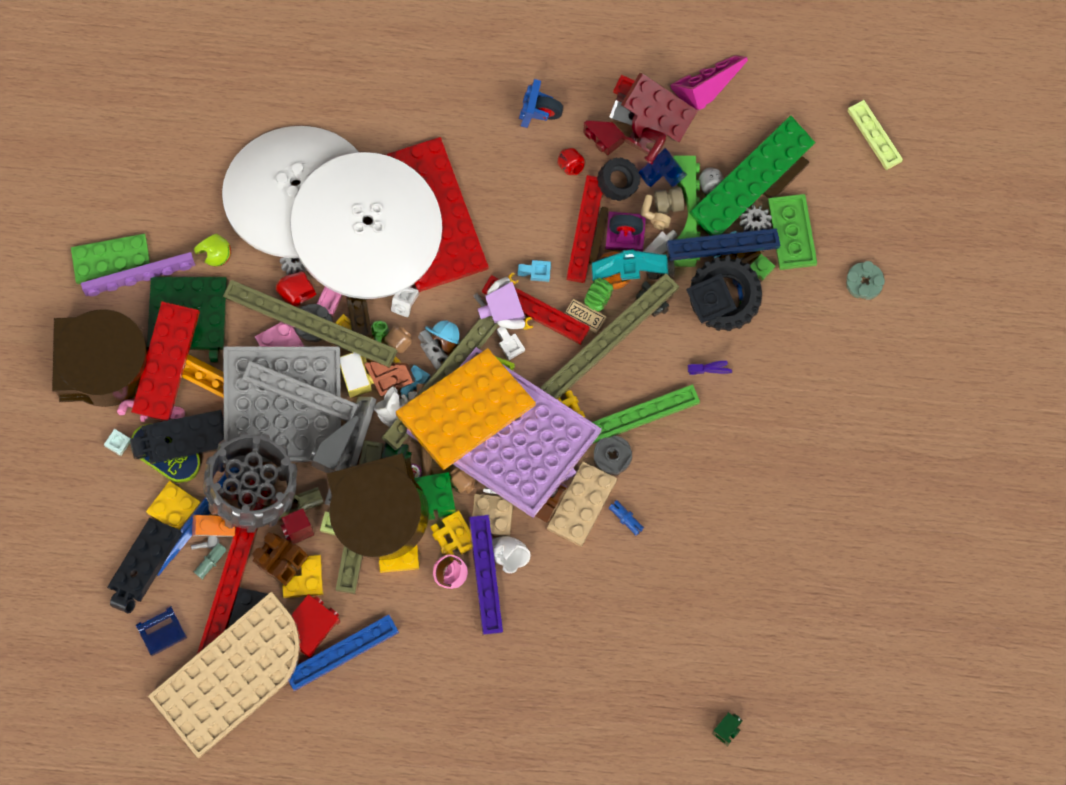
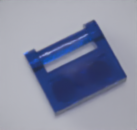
(163, 637)

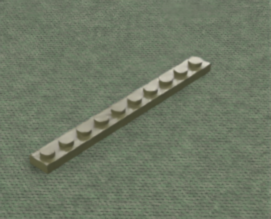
(310, 323)
(610, 337)
(474, 338)

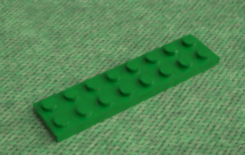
(752, 177)

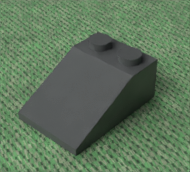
(330, 450)

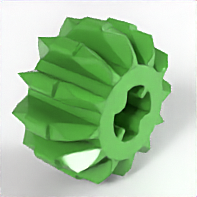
(598, 294)

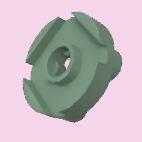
(869, 271)

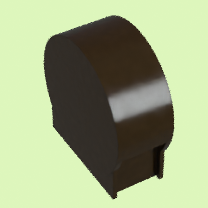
(97, 358)
(378, 508)

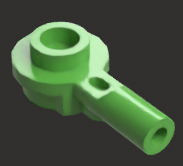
(379, 330)

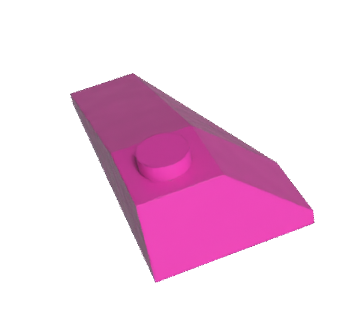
(704, 87)

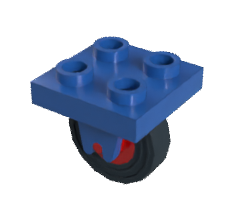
(539, 105)

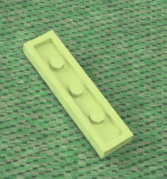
(875, 135)

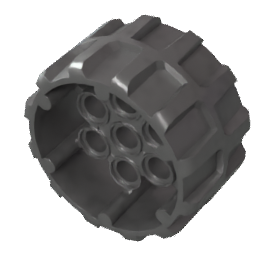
(254, 448)

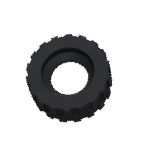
(609, 188)

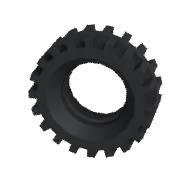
(749, 282)

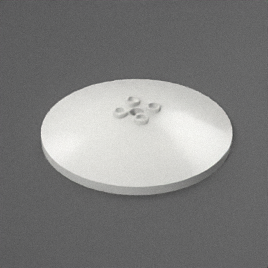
(361, 257)

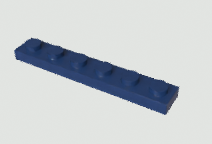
(723, 244)

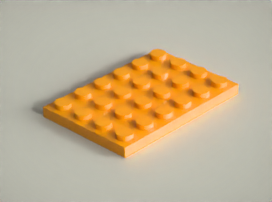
(465, 408)

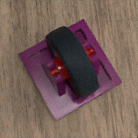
(625, 231)

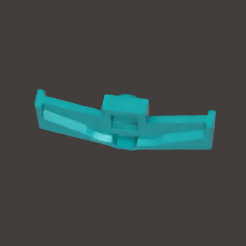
(629, 265)

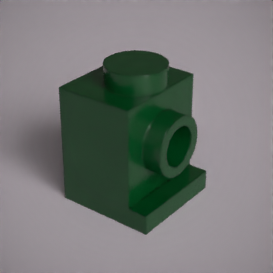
(728, 728)

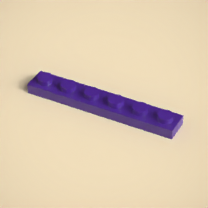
(485, 575)

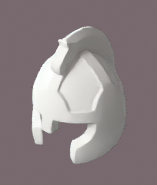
(387, 408)
(510, 553)

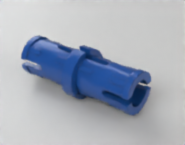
(626, 518)

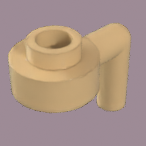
(658, 220)

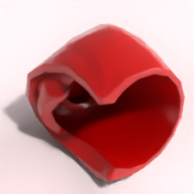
(295, 288)

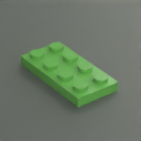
(794, 231)
(109, 257)

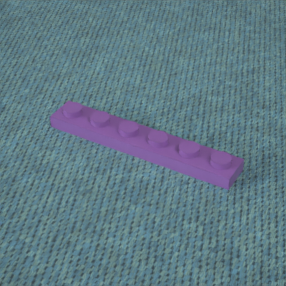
(134, 275)

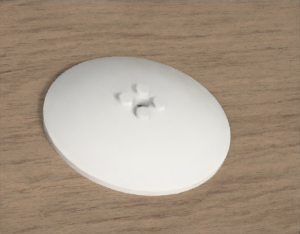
(259, 180)

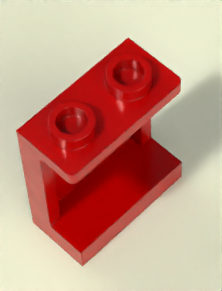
(313, 623)

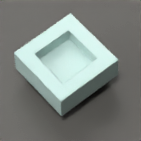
(117, 442)

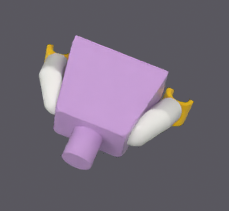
(505, 305)

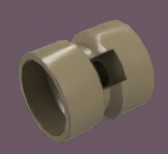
(669, 200)

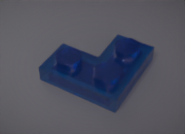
(665, 166)

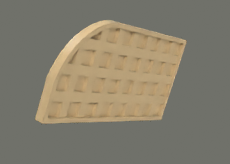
(231, 676)

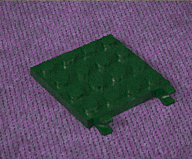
(195, 293)

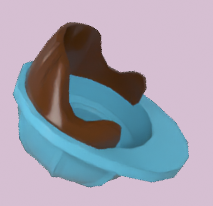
(447, 333)

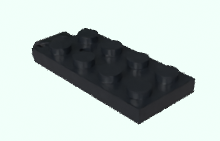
(189, 437)
(146, 559)

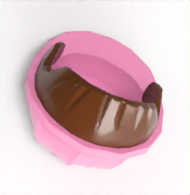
(450, 571)

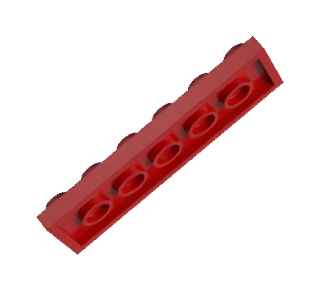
(165, 361)

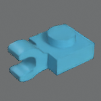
(538, 270)
(421, 378)

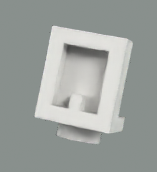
(403, 301)

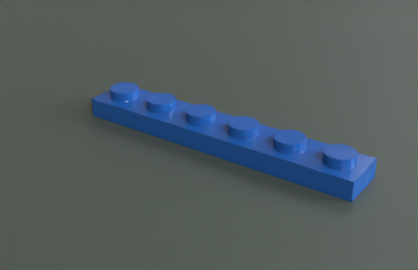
(343, 652)

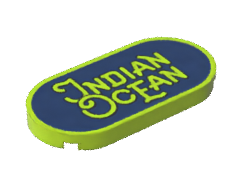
(175, 470)

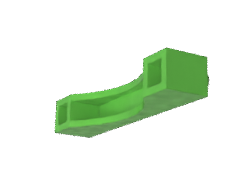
(689, 187)

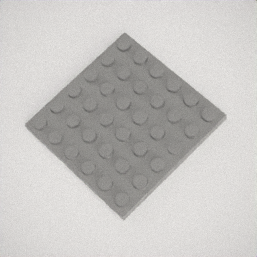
(262, 411)

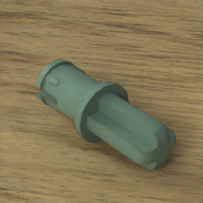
(210, 561)

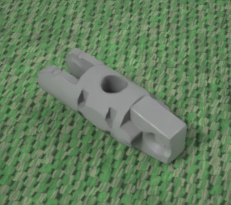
(432, 349)

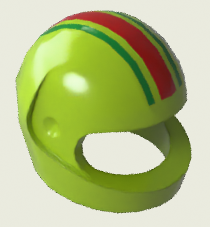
(217, 250)

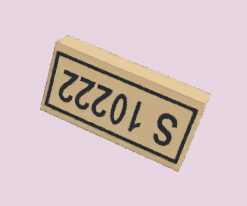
(586, 315)

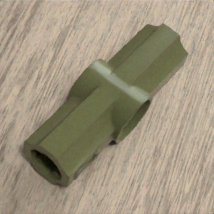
(305, 500)

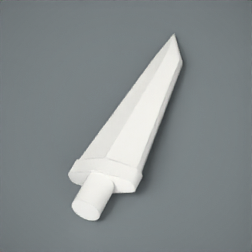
(659, 244)

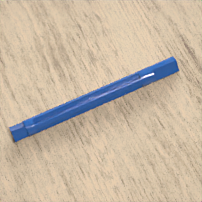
(186, 529)

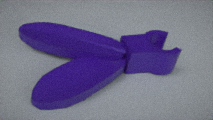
(713, 367)

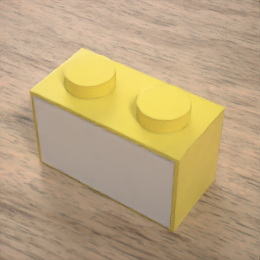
(355, 375)

